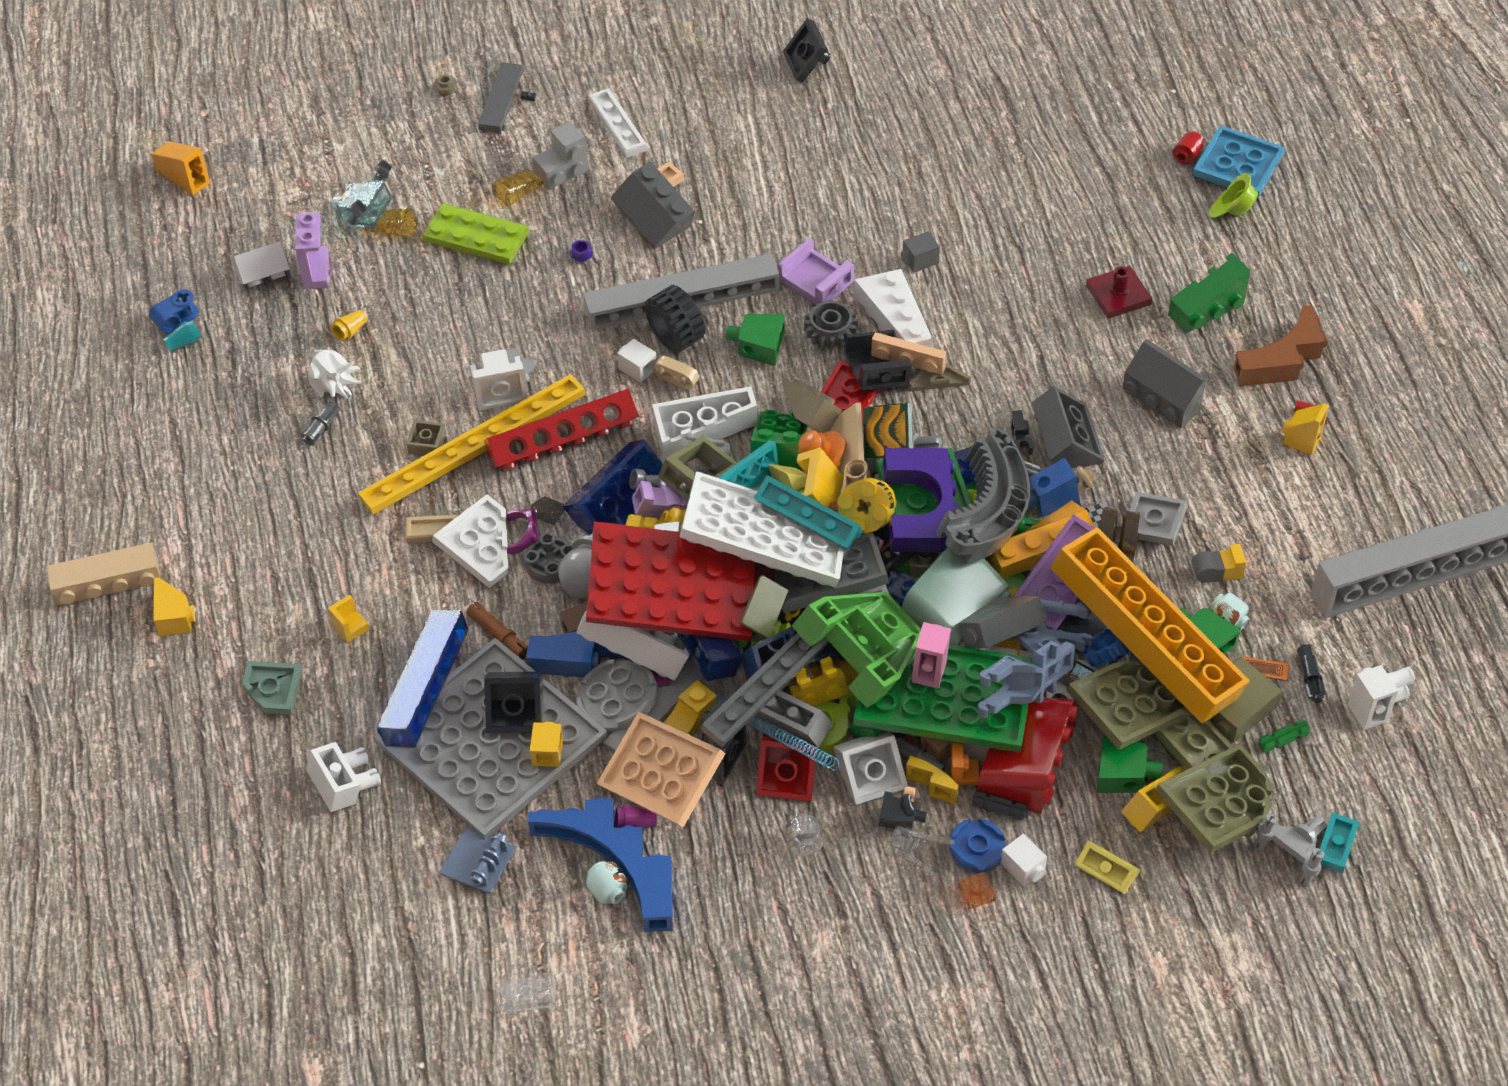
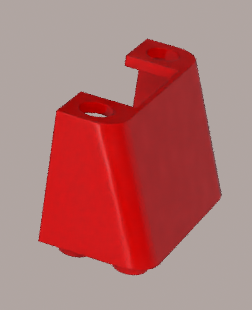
(1030, 774)

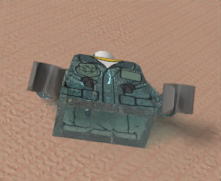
(365, 201)

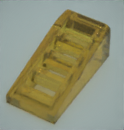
(508, 194)
(396, 222)

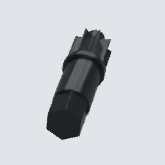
(1312, 677)

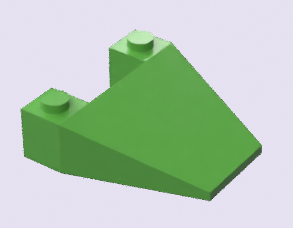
(868, 633)

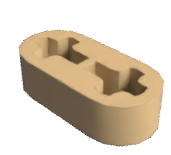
(675, 372)

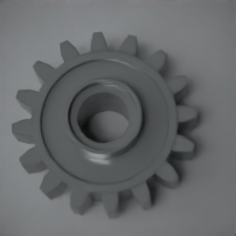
(830, 323)

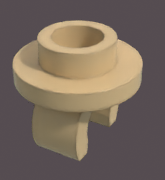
(1085, 478)

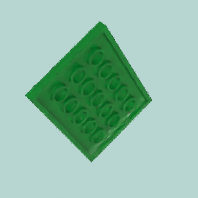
(953, 708)

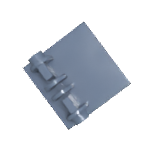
(478, 860)

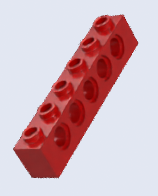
(619, 402)

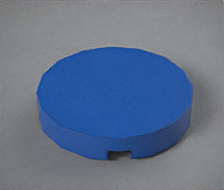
(977, 845)

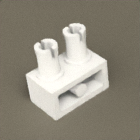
(1376, 693)
(334, 775)

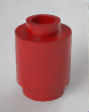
(1188, 147)

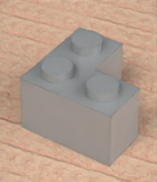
(564, 159)

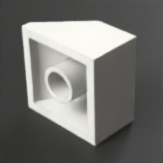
(260, 263)
(871, 766)

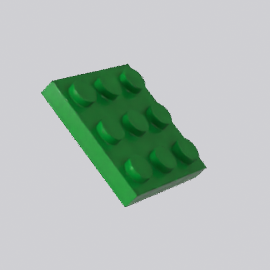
(918, 500)

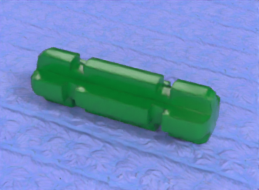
(1284, 736)

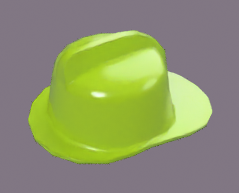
(1236, 199)

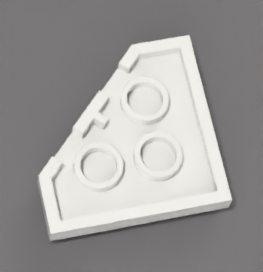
(478, 540)

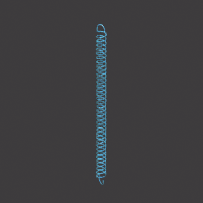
(790, 740)

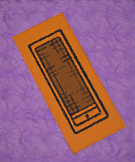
(1269, 668)

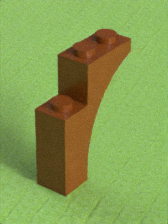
(1285, 357)

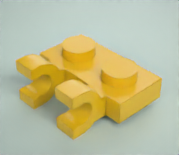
(822, 688)

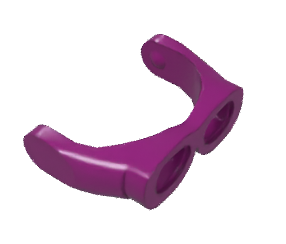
(531, 534)

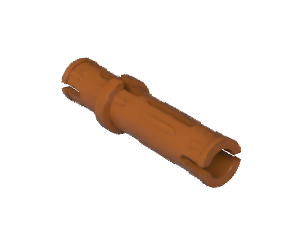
(497, 630)

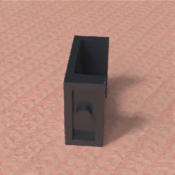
(870, 370)

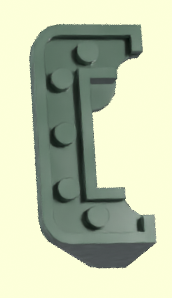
(952, 592)

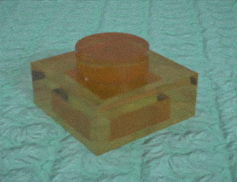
(977, 890)

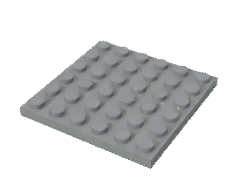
(483, 773)

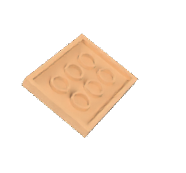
(661, 769)

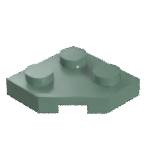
(273, 685)

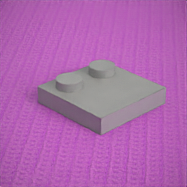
(1159, 517)

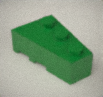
(1212, 296)

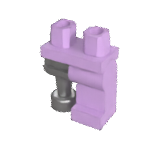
(653, 495)

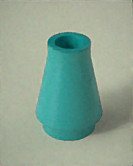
(183, 335)

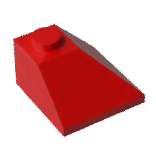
(785, 770)

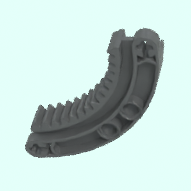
(999, 502)

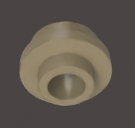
(445, 85)

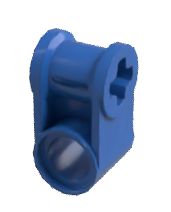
(173, 312)

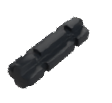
(999, 805)

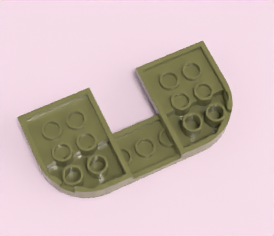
(1223, 786)

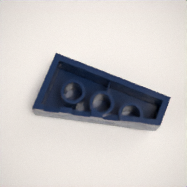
(760, 653)

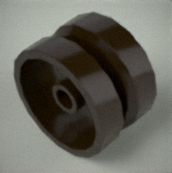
(1123, 536)

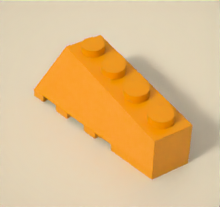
(1027, 549)

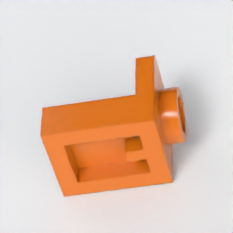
(963, 769)

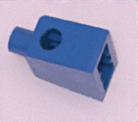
(1053, 488)

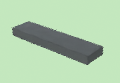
(500, 97)

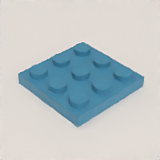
(1237, 153)

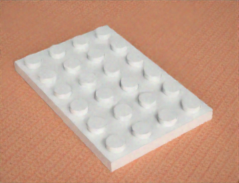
(734, 523)

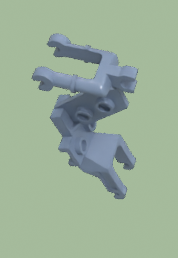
(1050, 660)

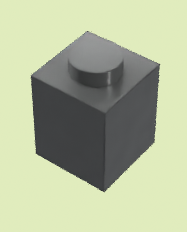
(920, 252)

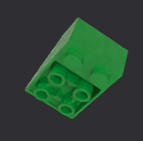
(783, 430)

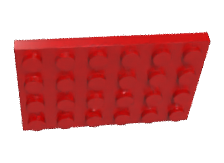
(666, 583)

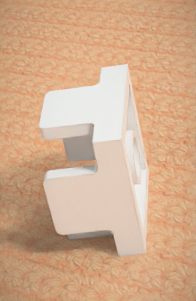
(499, 381)

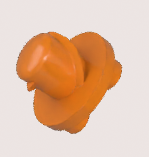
(830, 442)

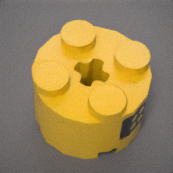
(877, 493)

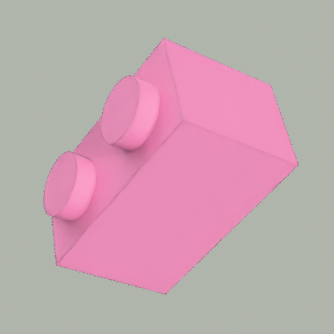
(931, 655)

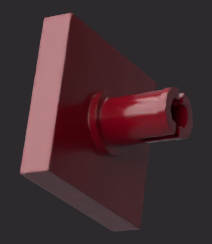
(1118, 291)

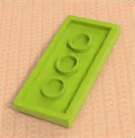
(476, 233)

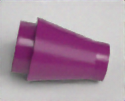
(634, 817)

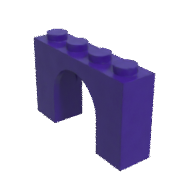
(932, 471)

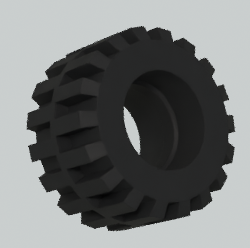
(674, 318)

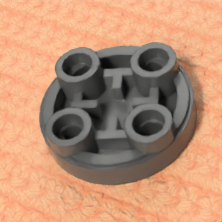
(544, 557)

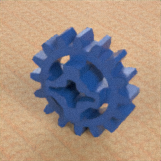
(1105, 649)

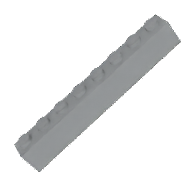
(704, 285)

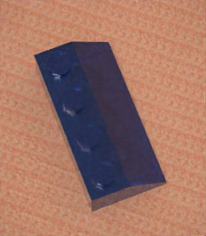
(608, 493)

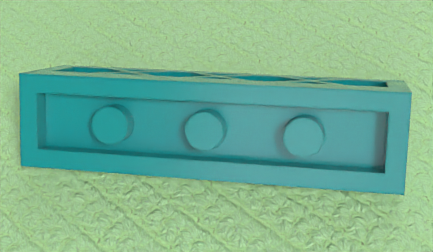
(754, 467)
(808, 512)

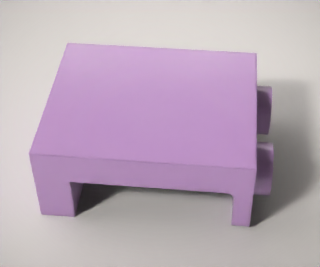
(311, 257)
(814, 274)

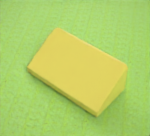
(789, 476)
(1107, 867)

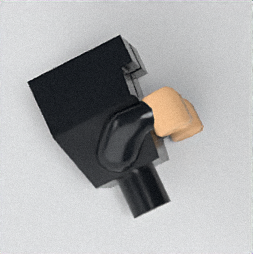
(900, 810)

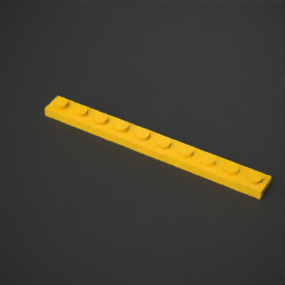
(468, 445)

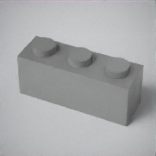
(796, 718)

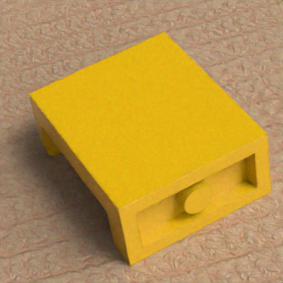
(823, 477)

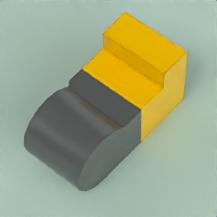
(1220, 564)

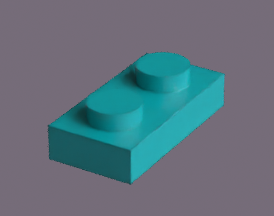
(1338, 841)

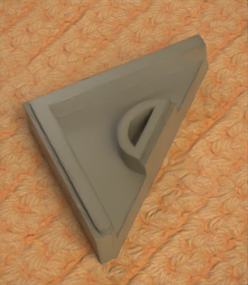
(928, 380)

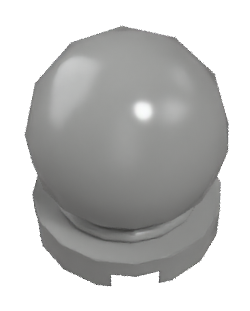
(575, 568)

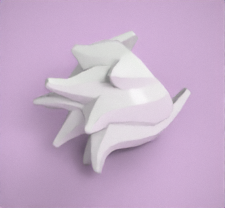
(331, 373)

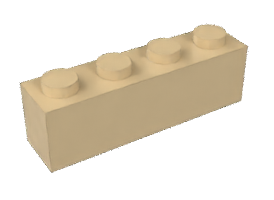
(103, 574)

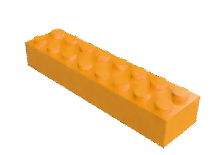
(1149, 624)

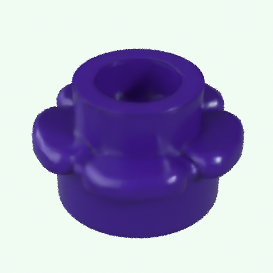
(581, 251)

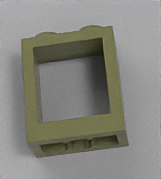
(676, 473)

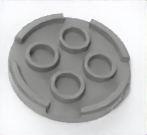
(616, 693)

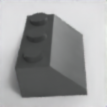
(653, 205)
(1164, 384)
(1067, 429)

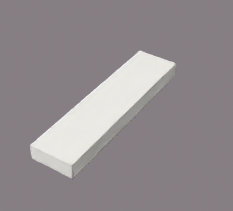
(617, 123)

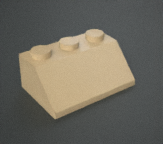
(850, 427)

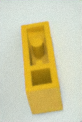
(1147, 805)

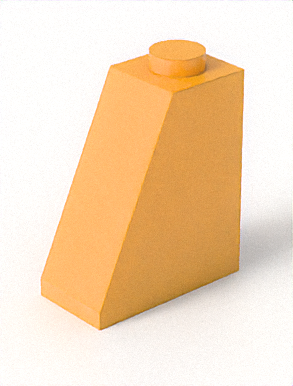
(182, 166)

